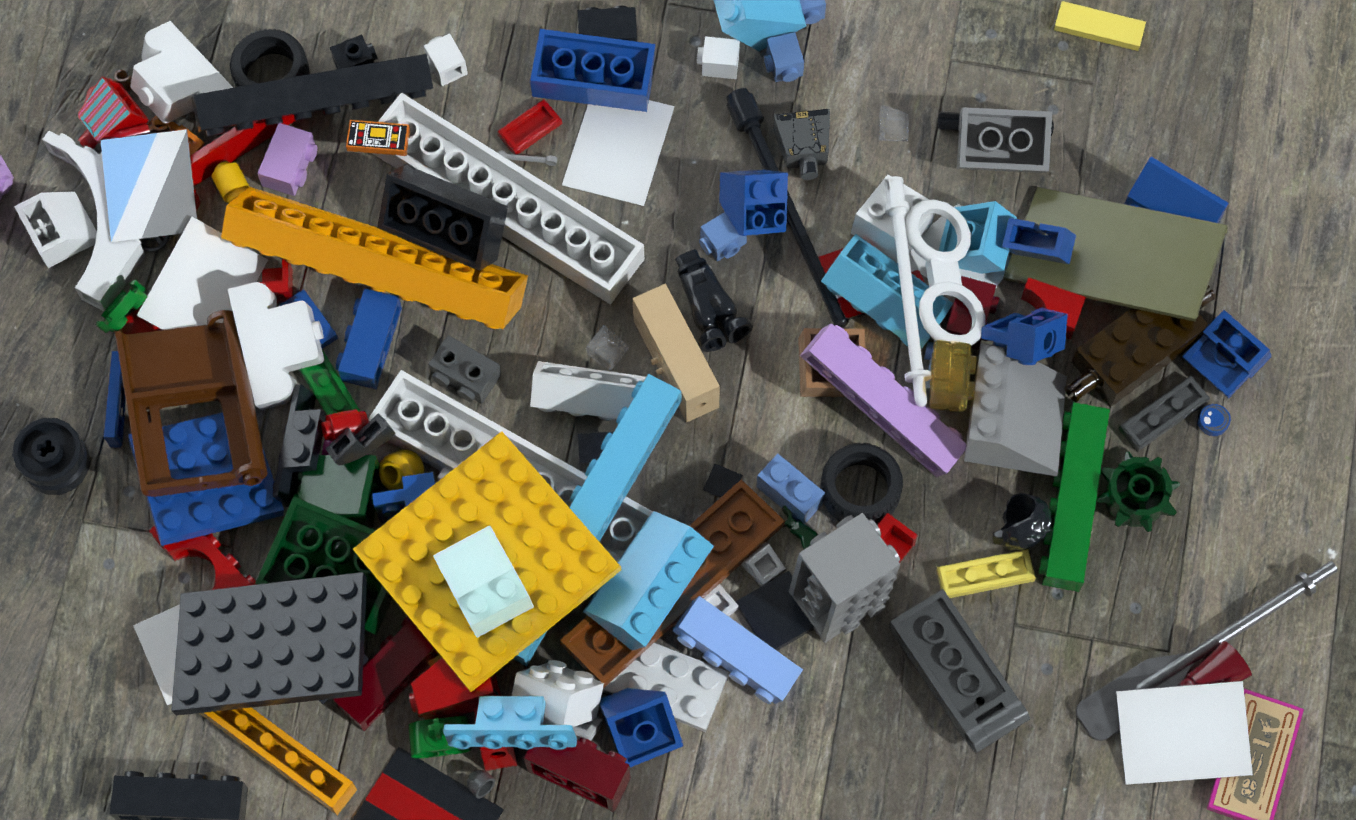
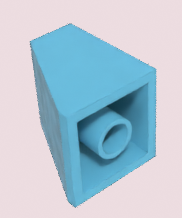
(759, 19)

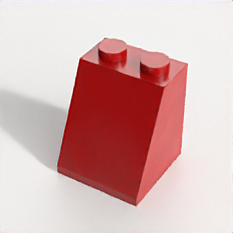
(442, 694)

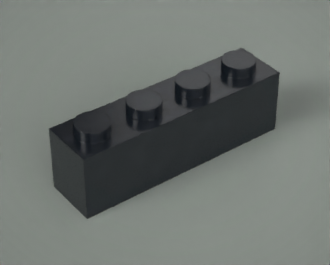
(177, 798)

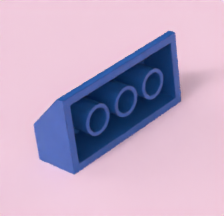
(593, 70)

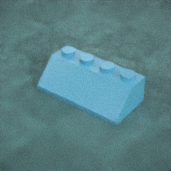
(874, 288)
(651, 580)

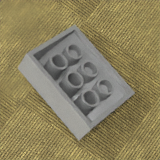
(1015, 414)

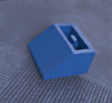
(755, 200)

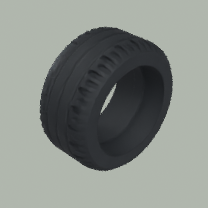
(264, 43)
(869, 456)

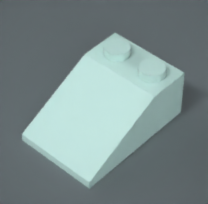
(483, 581)

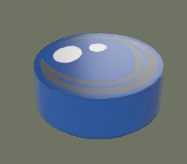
(1214, 420)

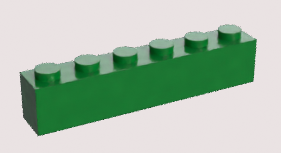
(1075, 497)

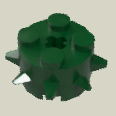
(1145, 477)

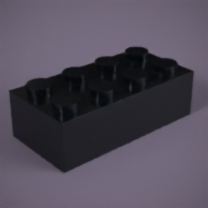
(442, 217)

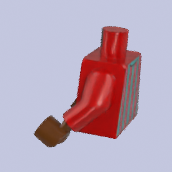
(113, 113)

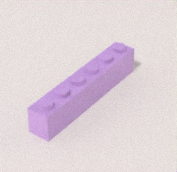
(884, 399)

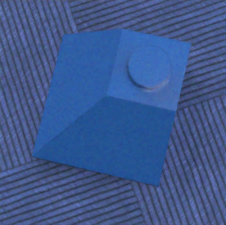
(640, 724)

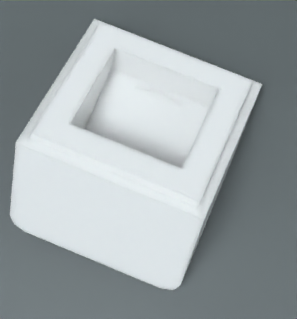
(763, 564)

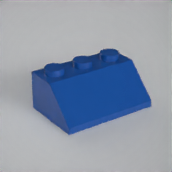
(1170, 192)

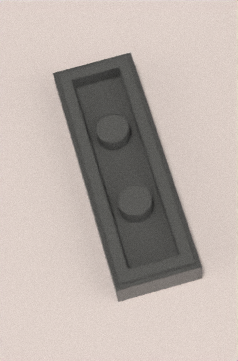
(1164, 413)

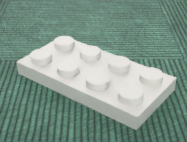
(688, 682)

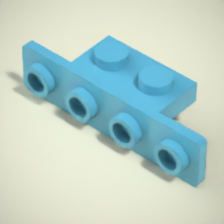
(510, 723)

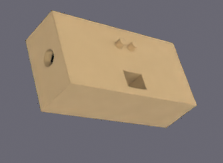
(676, 352)

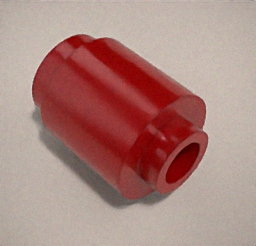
(338, 422)

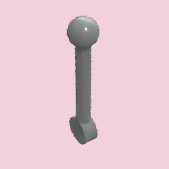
(549, 160)

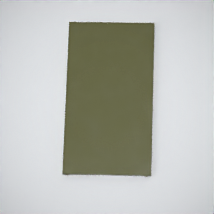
(1125, 254)

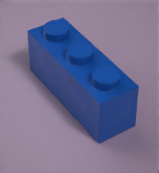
(369, 338)

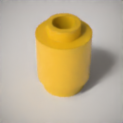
(229, 180)

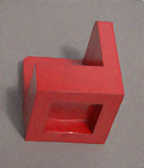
(279, 281)
(897, 535)

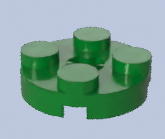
(120, 306)

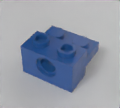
(1029, 336)
(1235, 344)
(392, 502)

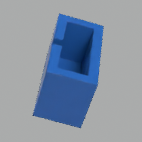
(1028, 240)

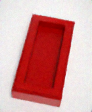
(529, 127)

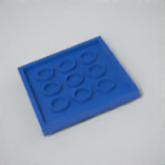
(197, 450)

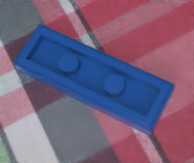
(115, 405)

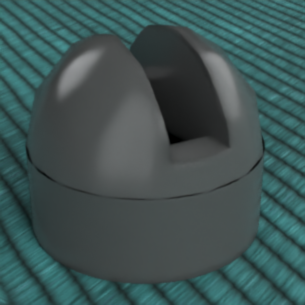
(480, 783)

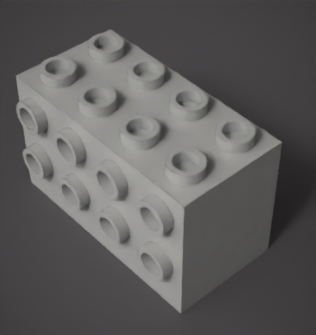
(844, 576)

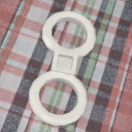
(944, 271)

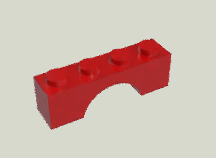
(207, 548)

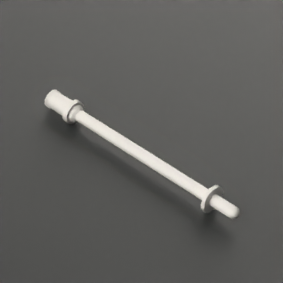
(897, 209)

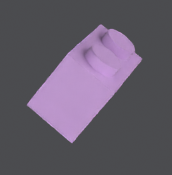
(287, 159)

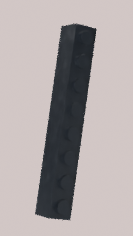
(311, 93)

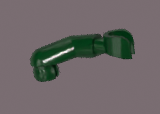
(799, 528)

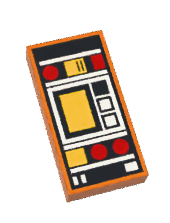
(378, 137)

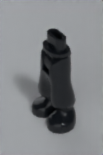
(710, 303)

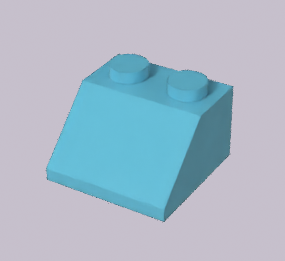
(987, 228)

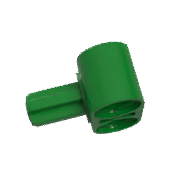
(428, 738)

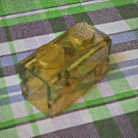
(951, 375)

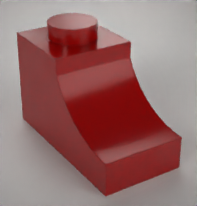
(1056, 299)

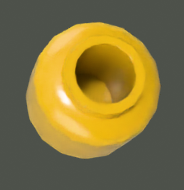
(398, 465)

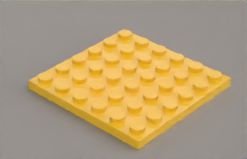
(536, 528)

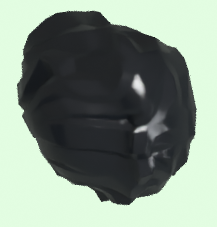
(1025, 521)

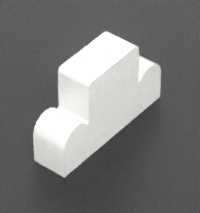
(172, 73)
(274, 341)

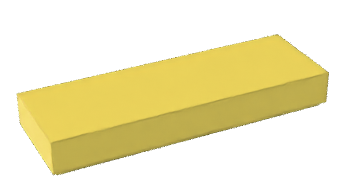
(1100, 26)
(986, 573)

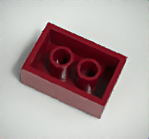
(582, 771)

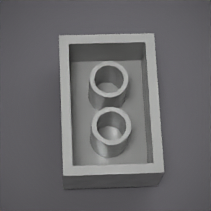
(1004, 140)

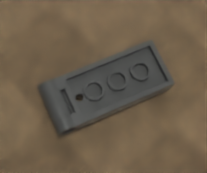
(958, 671)

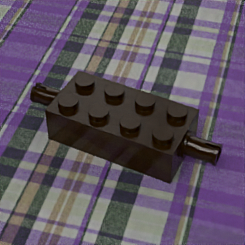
(1132, 352)

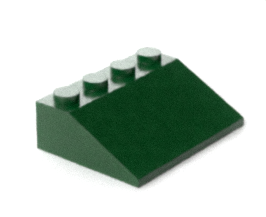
(321, 545)

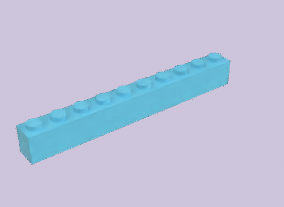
(620, 462)

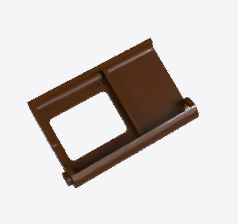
(186, 369)

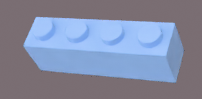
(737, 651)

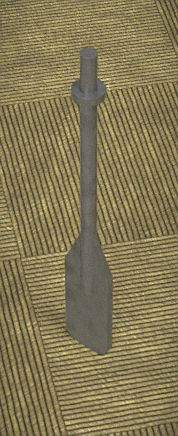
(1100, 710)

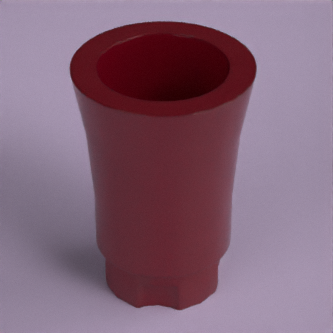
(1220, 667)

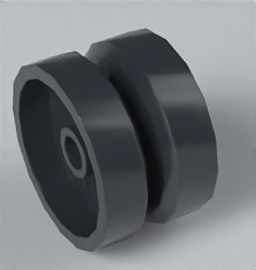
(51, 456)

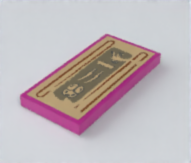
(1272, 737)

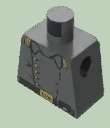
(803, 140)

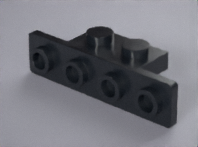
(300, 444)

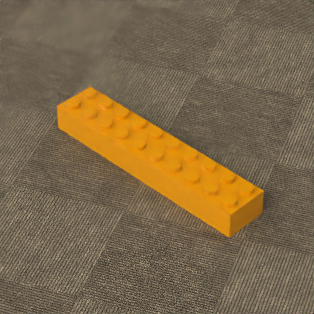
(371, 257)

